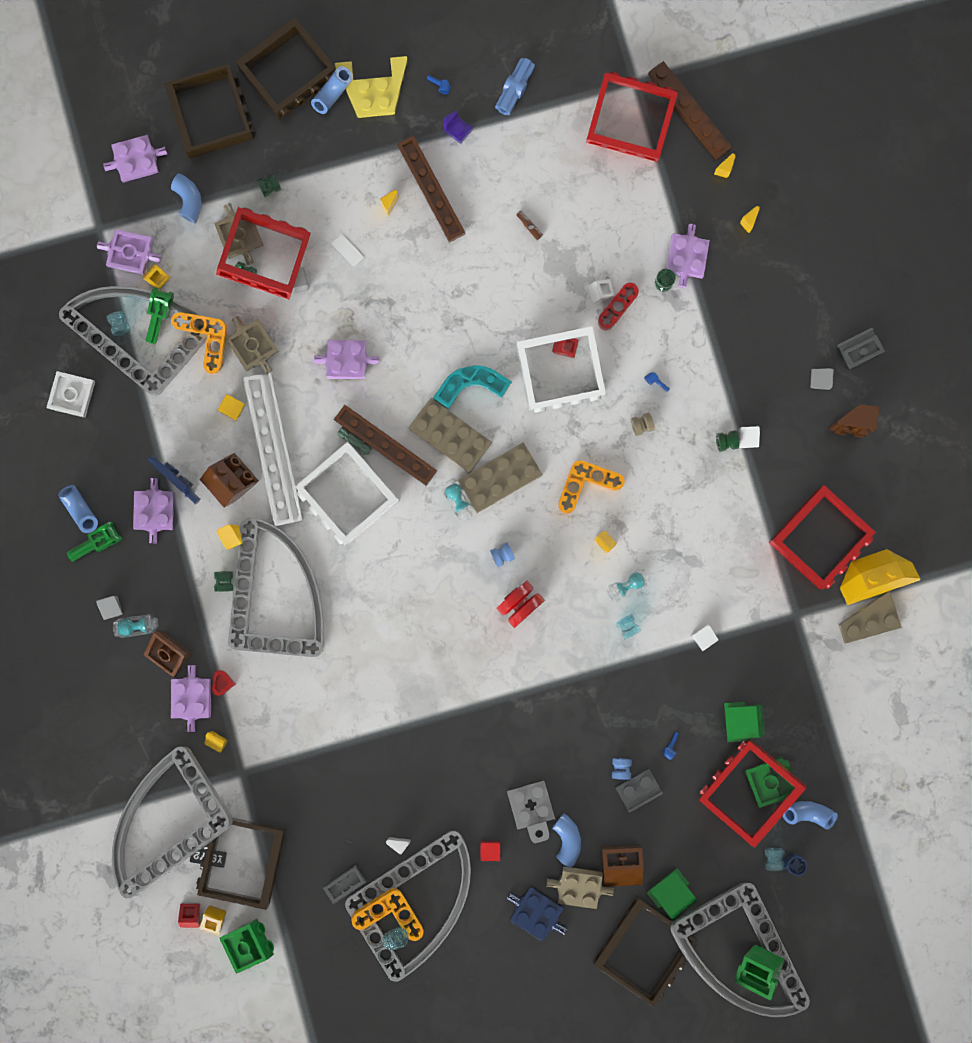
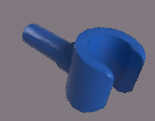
(444, 84)
(653, 377)
(668, 752)

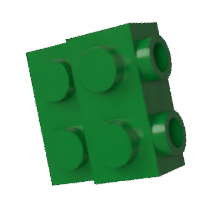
(768, 784)
(247, 946)

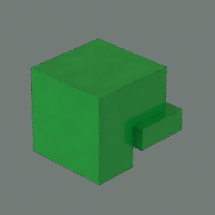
(743, 721)
(673, 894)
(760, 972)

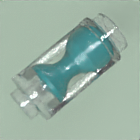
(453, 491)
(636, 581)
(125, 627)

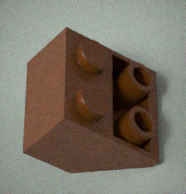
(858, 421)
(228, 479)
(622, 865)

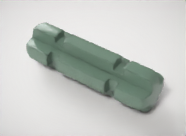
(354, 441)

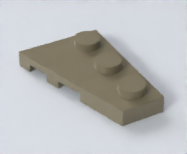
(872, 620)

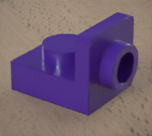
(456, 127)

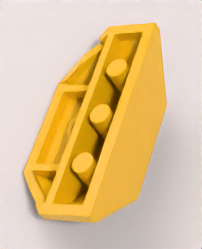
(876, 575)

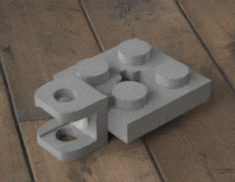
(535, 819)

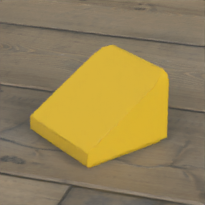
(725, 167)
(389, 201)
(749, 219)
(156, 276)
(231, 407)
(230, 536)
(605, 541)
(215, 741)
(213, 919)

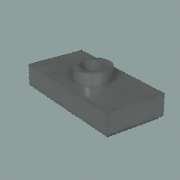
(344, 884)

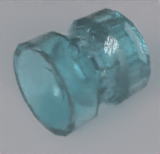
(118, 323)
(628, 626)
(774, 859)
(399, 936)

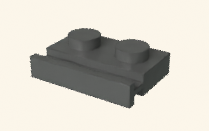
(861, 348)
(638, 790)

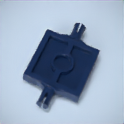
(171, 474)
(536, 913)

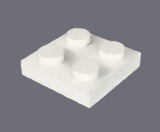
(70, 394)

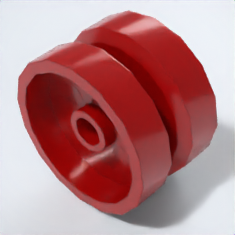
(520, 603)

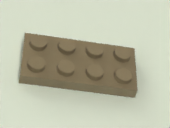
(450, 435)
(500, 477)

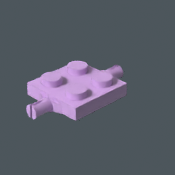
(135, 158)
(129, 252)
(687, 255)
(346, 359)
(153, 510)
(191, 698)

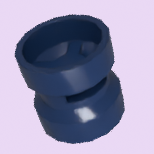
(796, 868)

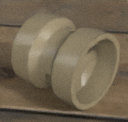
(642, 424)

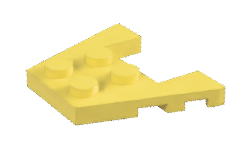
(376, 95)

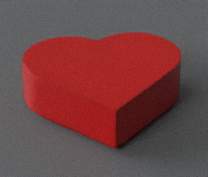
(222, 682)

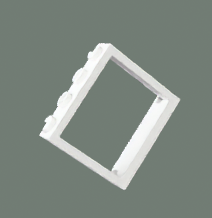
(574, 399)
(316, 509)

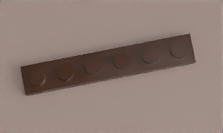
(691, 112)
(431, 189)
(385, 445)

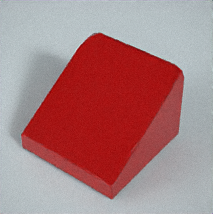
(566, 347)
(490, 850)
(189, 915)

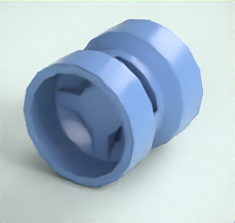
(503, 554)
(621, 763)

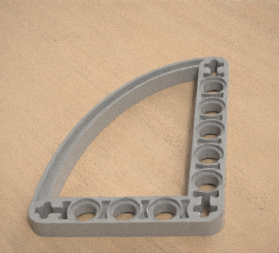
(124, 291)
(247, 594)
(128, 813)
(397, 881)
(764, 939)

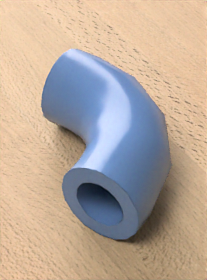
(332, 90)
(191, 197)
(78, 509)
(810, 812)
(570, 840)

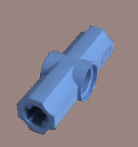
(515, 86)

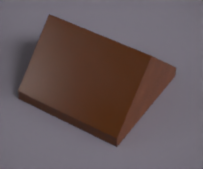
(166, 653)

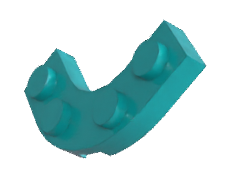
(467, 377)

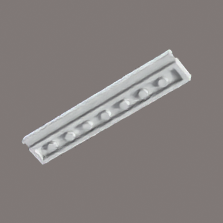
(272, 449)

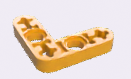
(212, 336)
(580, 479)
(388, 907)

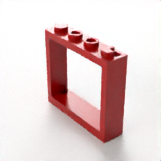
(625, 147)
(255, 280)
(841, 566)
(773, 818)

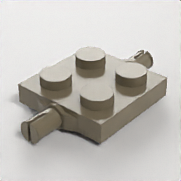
(245, 239)
(252, 345)
(579, 887)

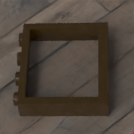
(270, 45)
(197, 80)
(207, 862)
(667, 977)

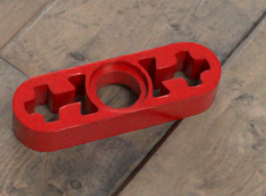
(622, 293)

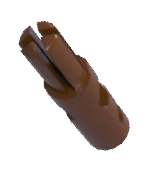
(527, 222)

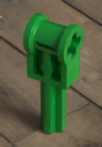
(160, 310)
(98, 540)

